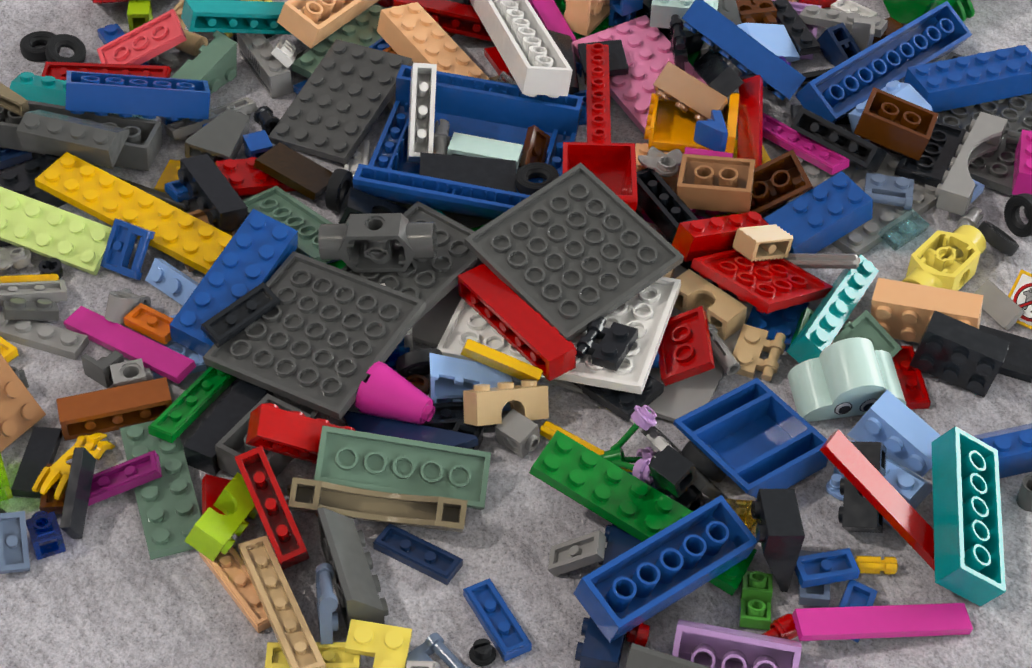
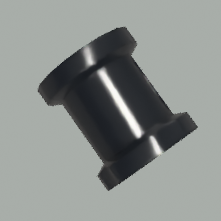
(265, 118)

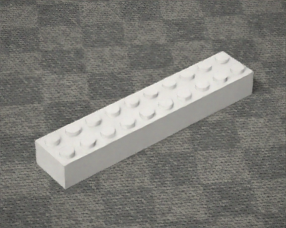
(525, 47)

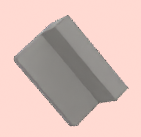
(863, 32)

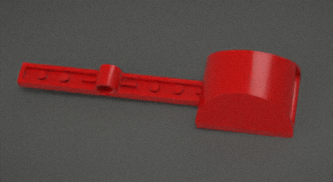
(606, 160)

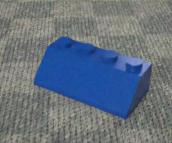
(1013, 449)

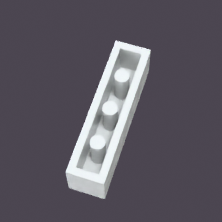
(421, 110)

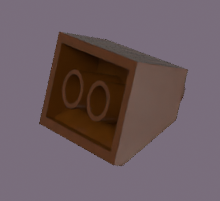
(778, 182)

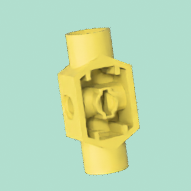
(947, 258)

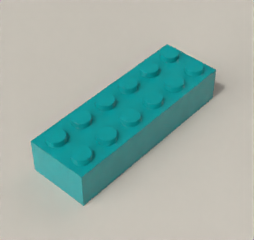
(967, 517)

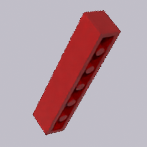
(452, 17)
(517, 322)

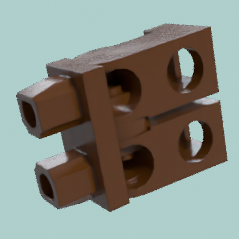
(757, 11)

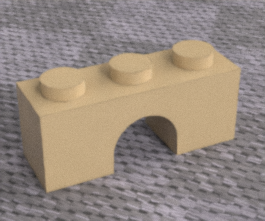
(722, 309)
(485, 404)

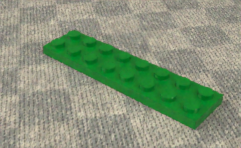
(617, 496)

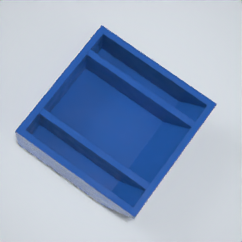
(755, 438)

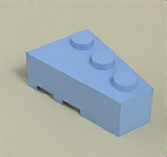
(453, 375)
(900, 431)

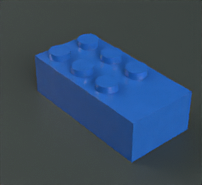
(823, 214)

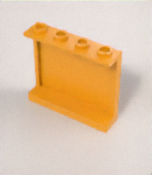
(674, 129)

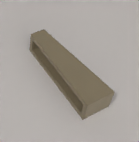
(12, 101)

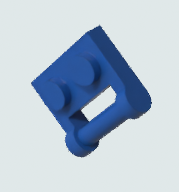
(120, 248)

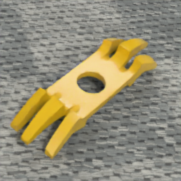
(60, 469)

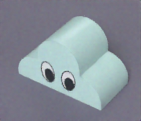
(843, 380)

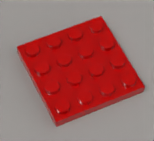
(764, 284)

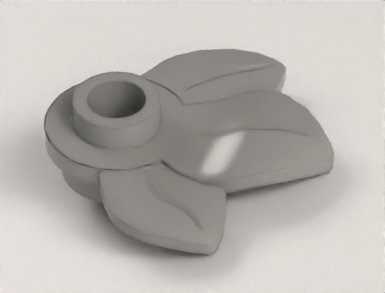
(662, 163)
(15, 257)

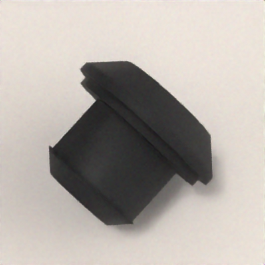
(482, 652)

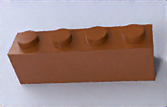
(113, 408)

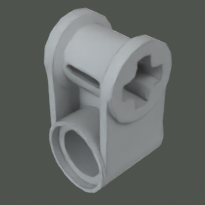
(123, 302)

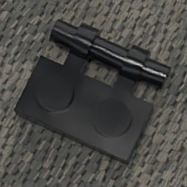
(678, 41)
(614, 345)

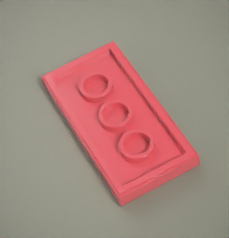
(144, 41)

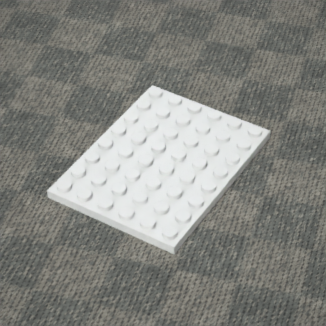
(646, 311)

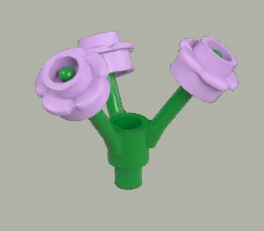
(644, 418)

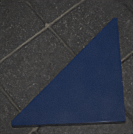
(407, 430)

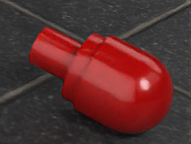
(783, 628)

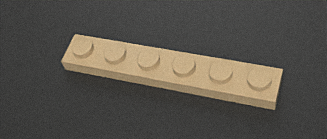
(280, 604)

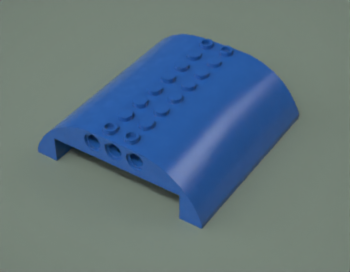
(475, 109)

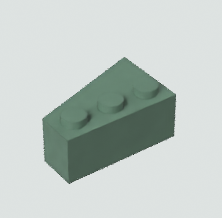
(214, 64)

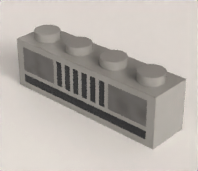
(270, 71)

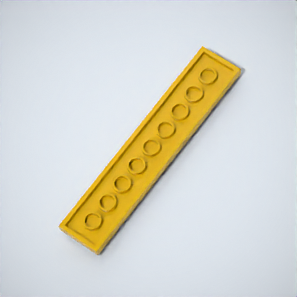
(111, 198)

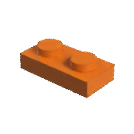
(149, 323)

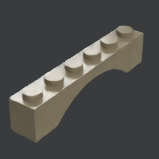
(378, 506)

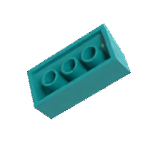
(40, 88)

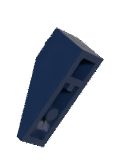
(837, 44)

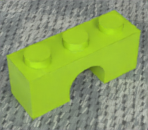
(215, 531)

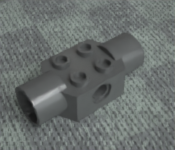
(378, 242)

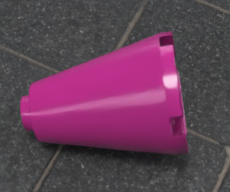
(393, 397)

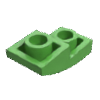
(756, 600)

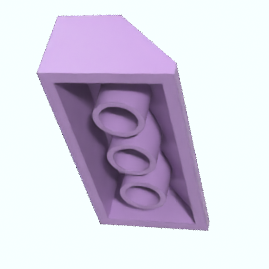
(733, 648)

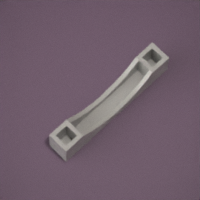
(957, 185)

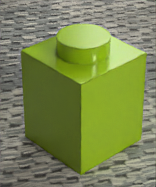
(139, 13)

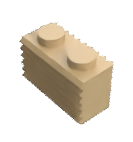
(762, 242)

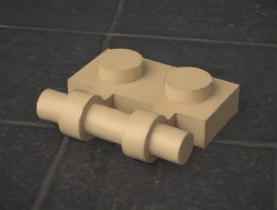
(749, 349)

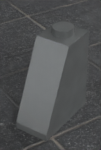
(220, 137)

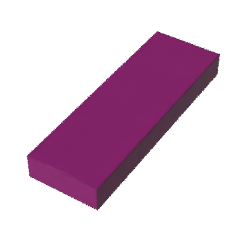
(125, 477)

